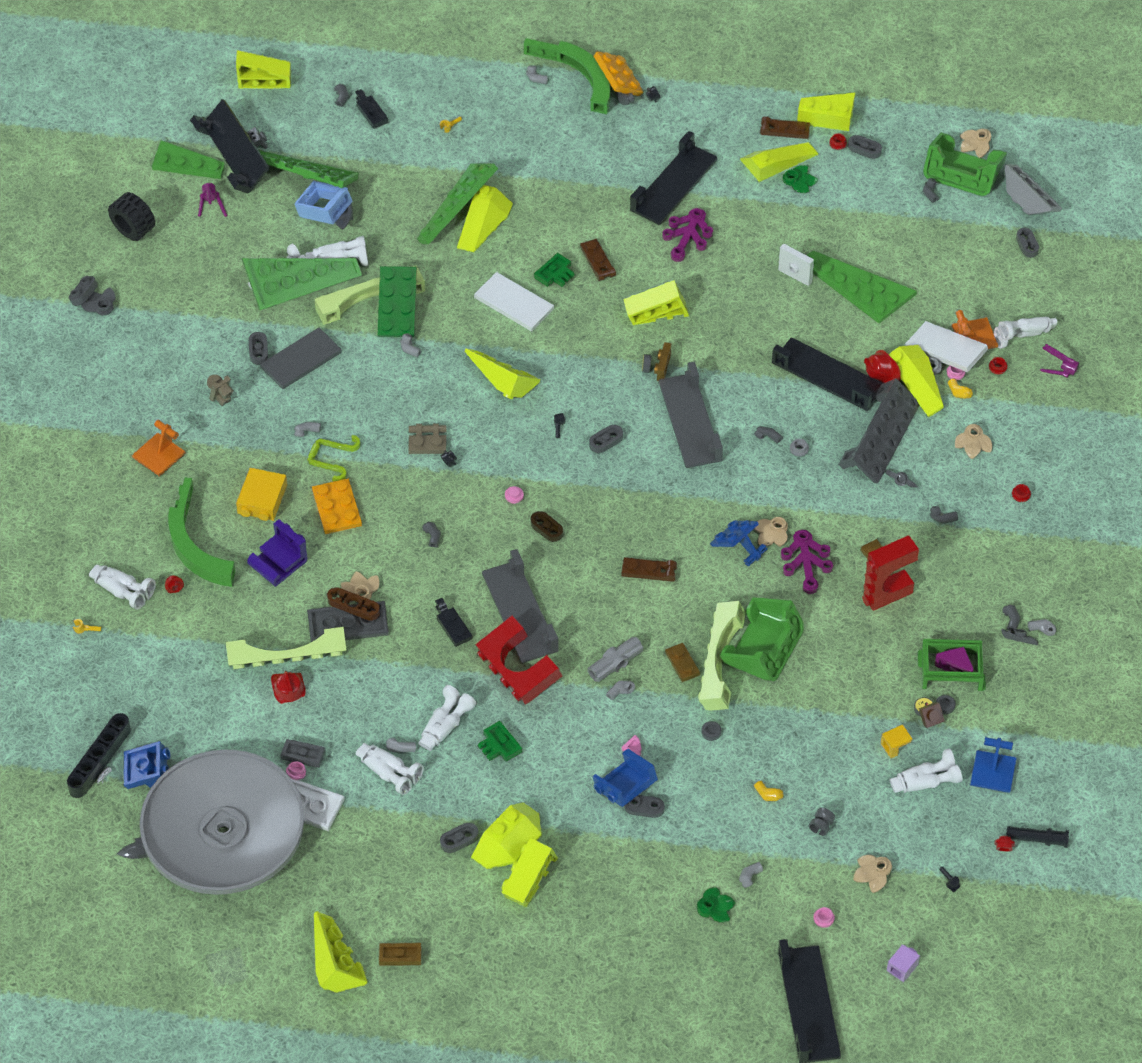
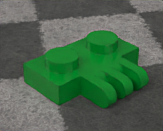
(555, 271)
(499, 742)

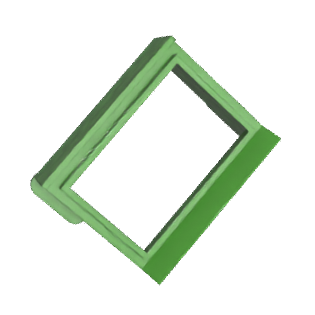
(941, 645)

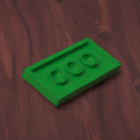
(397, 301)

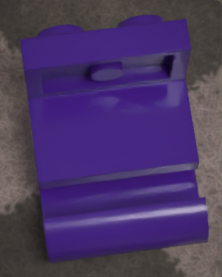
(280, 554)

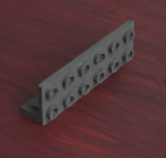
(690, 419)
(883, 432)
(515, 598)

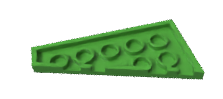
(311, 170)
(466, 187)
(289, 278)
(865, 290)

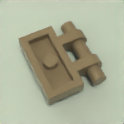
(427, 443)

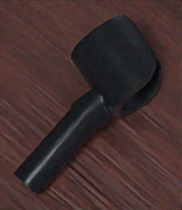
(558, 419)
(953, 881)

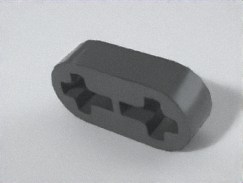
(1031, 241)

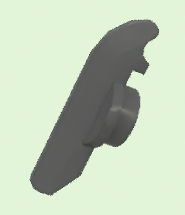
(901, 478)
(1019, 635)

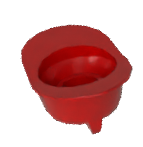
(882, 367)
(288, 686)

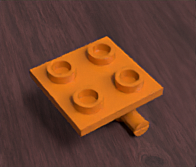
(975, 329)
(159, 452)

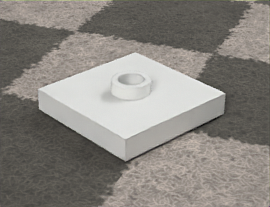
(796, 264)

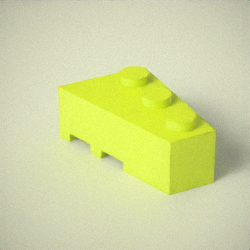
(262, 71)
(827, 111)
(656, 303)
(528, 872)

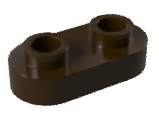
(547, 527)

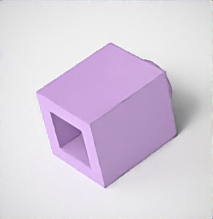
(903, 962)

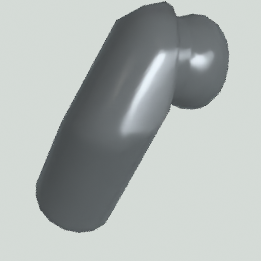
(343, 94)
(625, 99)
(928, 190)
(770, 432)
(941, 517)
(432, 529)
(1014, 616)

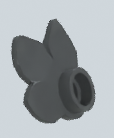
(97, 301)

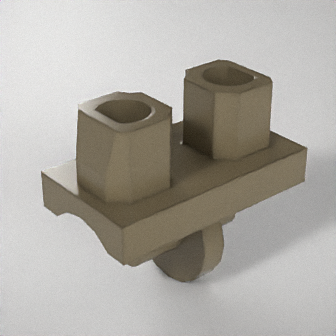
(219, 389)

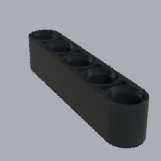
(99, 747)

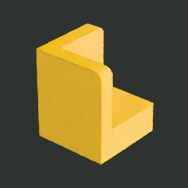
(894, 739)

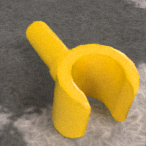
(449, 124)
(81, 627)

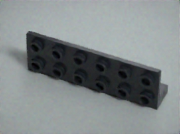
(234, 145)
(673, 182)
(826, 373)
(808, 1003)

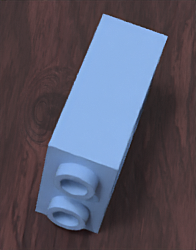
(338, 203)

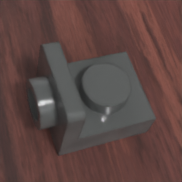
(258, 137)

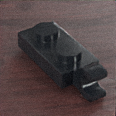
(370, 109)
(452, 623)

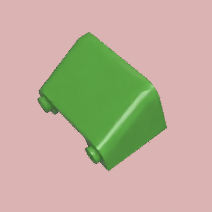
(962, 169)
(767, 640)

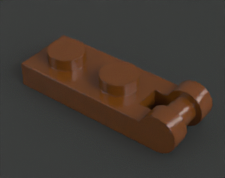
(784, 128)
(597, 259)
(649, 569)

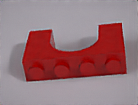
(880, 587)
(527, 683)

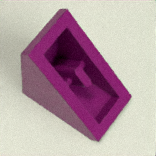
(954, 661)

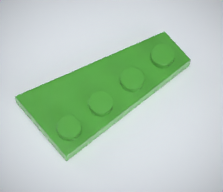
(183, 161)

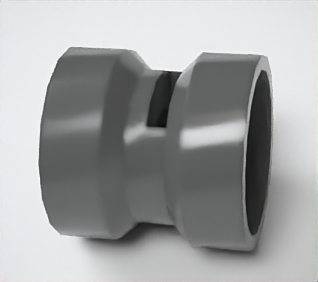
(822, 820)

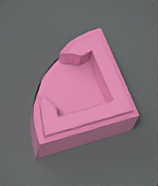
(634, 745)

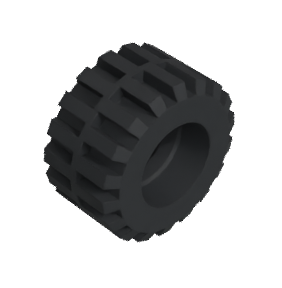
(131, 216)

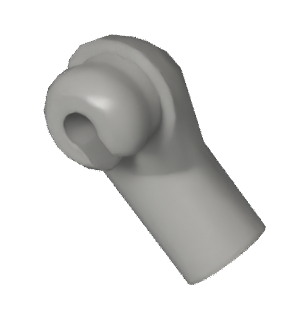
(534, 76)
(407, 347)
(306, 426)
(1043, 625)
(620, 687)
(394, 746)
(748, 872)

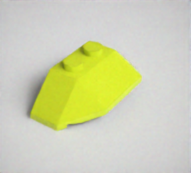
(506, 835)

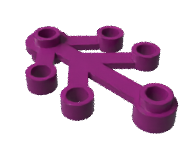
(694, 217)
(806, 558)

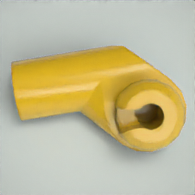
(959, 391)
(768, 794)

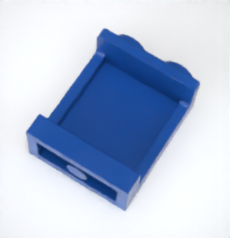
(627, 779)

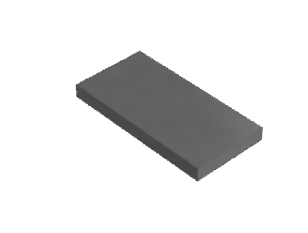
(301, 358)
(354, 626)

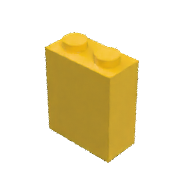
(261, 494)

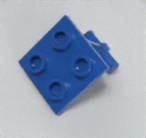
(738, 532)
(993, 769)

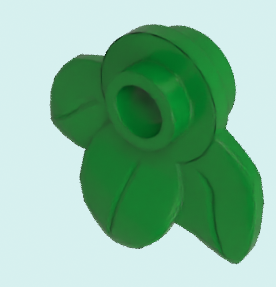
(801, 179)
(717, 905)

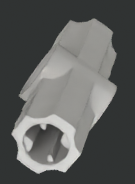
(615, 659)

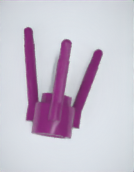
(209, 194)
(1069, 365)

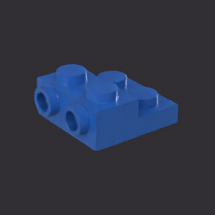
(145, 764)

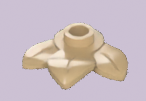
(973, 141)
(973, 443)
(770, 534)
(361, 585)
(871, 873)

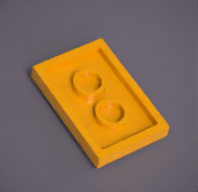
(618, 73)
(336, 506)

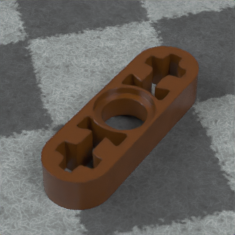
(347, 597)

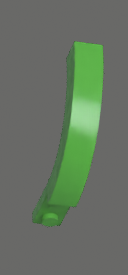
(580, 60)
(199, 562)

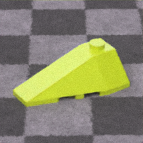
(775, 160)
(484, 216)
(503, 377)
(918, 377)
(332, 957)

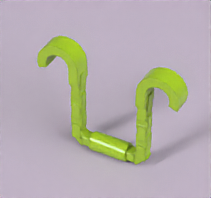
(316, 446)

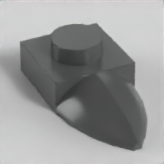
(345, 218)
(133, 850)

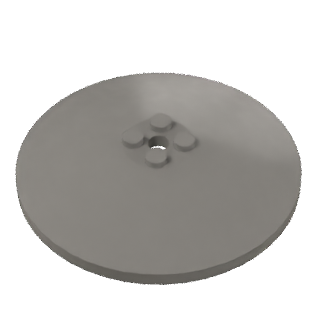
(215, 792)

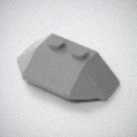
(1028, 193)

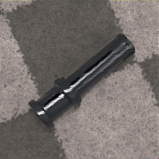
(1044, 836)

